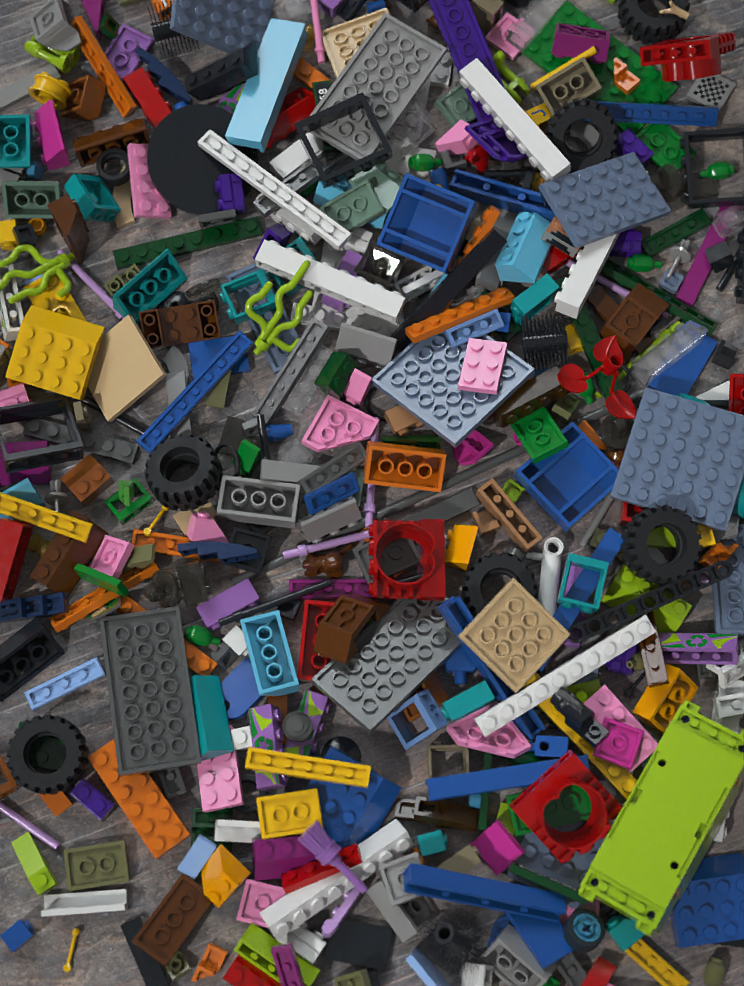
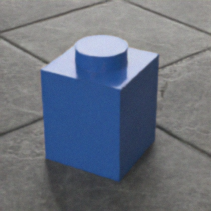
(18, 934)

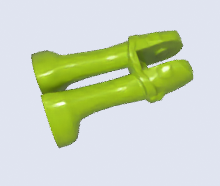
(60, 59)
(515, 81)

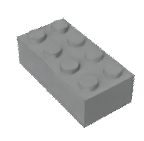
(259, 501)

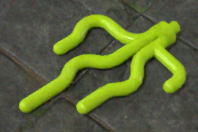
(49, 266)
(268, 334)

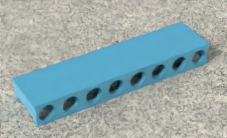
(266, 91)

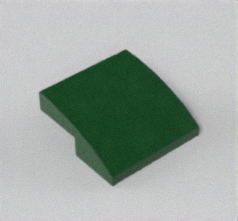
(204, 824)

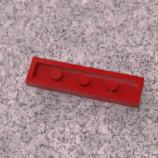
(315, 871)

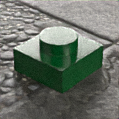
(109, 26)

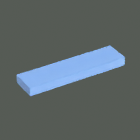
(64, 684)

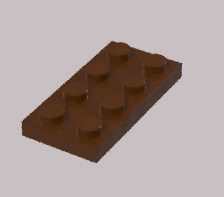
(173, 920)

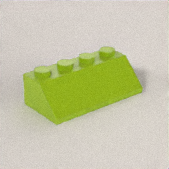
(628, 586)

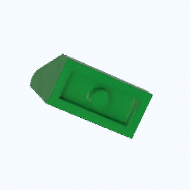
(135, 507)

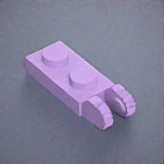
(340, 912)

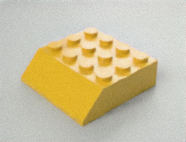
(55, 352)

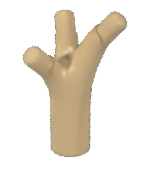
(675, 10)

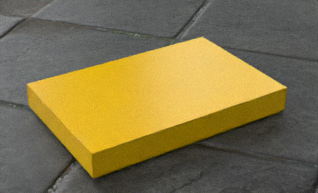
(288, 812)

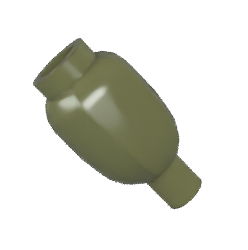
(636, 661)
(714, 971)

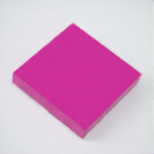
(620, 745)
(498, 847)

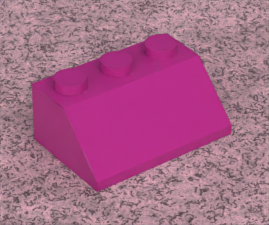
(51, 137)

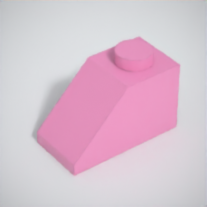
(456, 140)
(357, 388)
(204, 528)

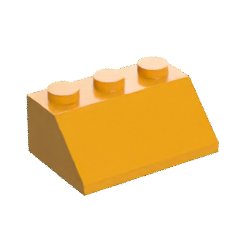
(662, 702)

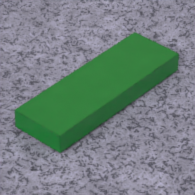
(101, 579)

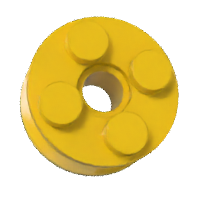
(49, 88)

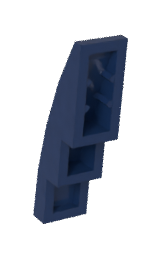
(168, 81)
(224, 551)
(33, 607)

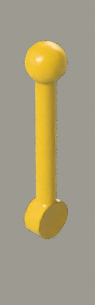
(147, 531)
(67, 967)

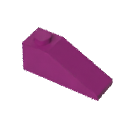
(94, 11)

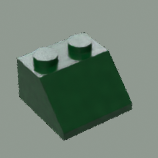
(336, 374)

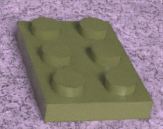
(96, 865)

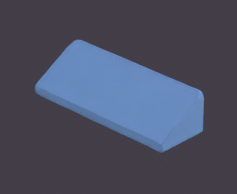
(474, 328)

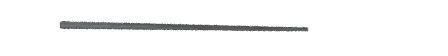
(422, 495)

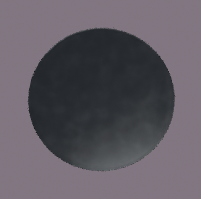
(181, 168)

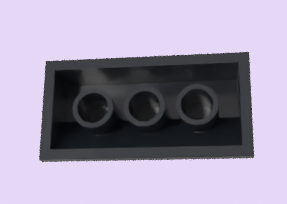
(223, 72)
(26, 656)

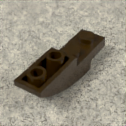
(438, 812)

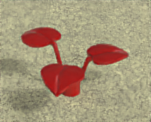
(607, 351)

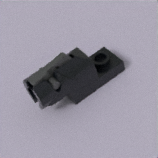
(579, 717)

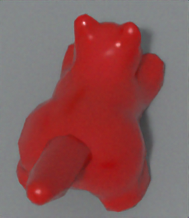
(478, 157)

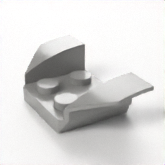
(53, 28)

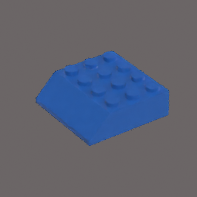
(427, 223)
(570, 480)
(353, 812)
(712, 903)

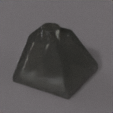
(380, 266)

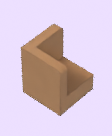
(485, 523)

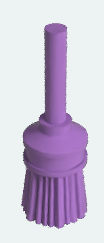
(327, 852)

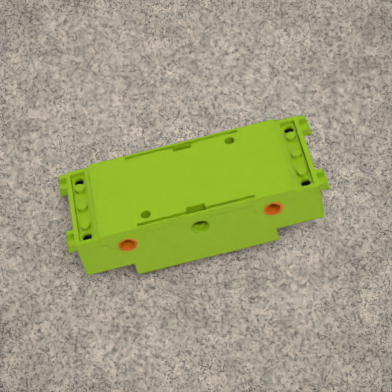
(668, 820)

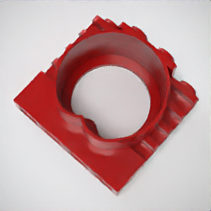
(688, 56)
(431, 537)
(565, 772)

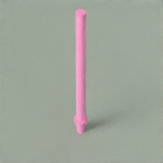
(319, 50)

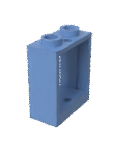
(435, 720)

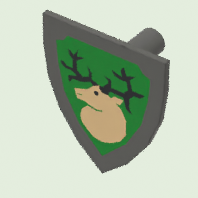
(108, 609)

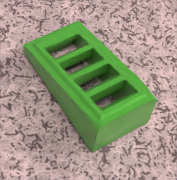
(126, 491)

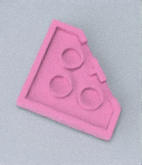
(338, 426)
(504, 741)

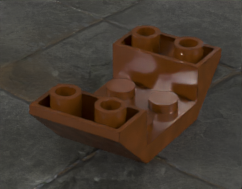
(634, 319)
(180, 324)
(343, 624)

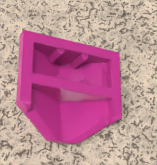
(472, 449)

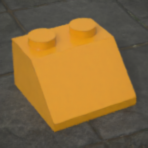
(460, 546)
(222, 876)

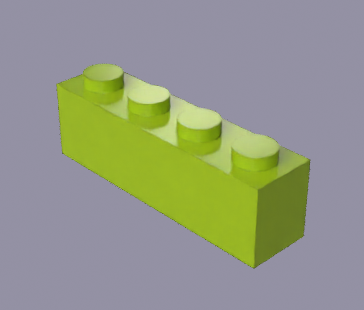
(256, 948)

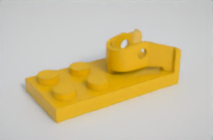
(51, 301)

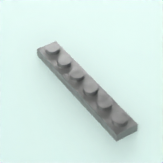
(291, 370)

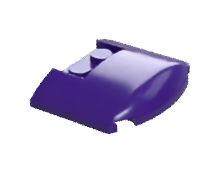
(495, 141)

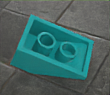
(16, 141)

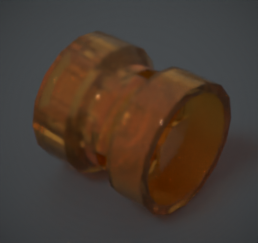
(615, 457)

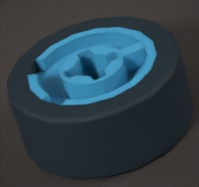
(586, 940)

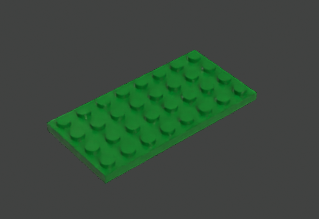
(651, 88)

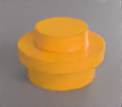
(38, 225)

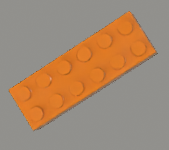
(142, 803)

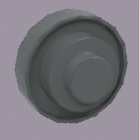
(297, 726)

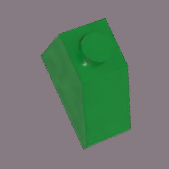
(249, 458)

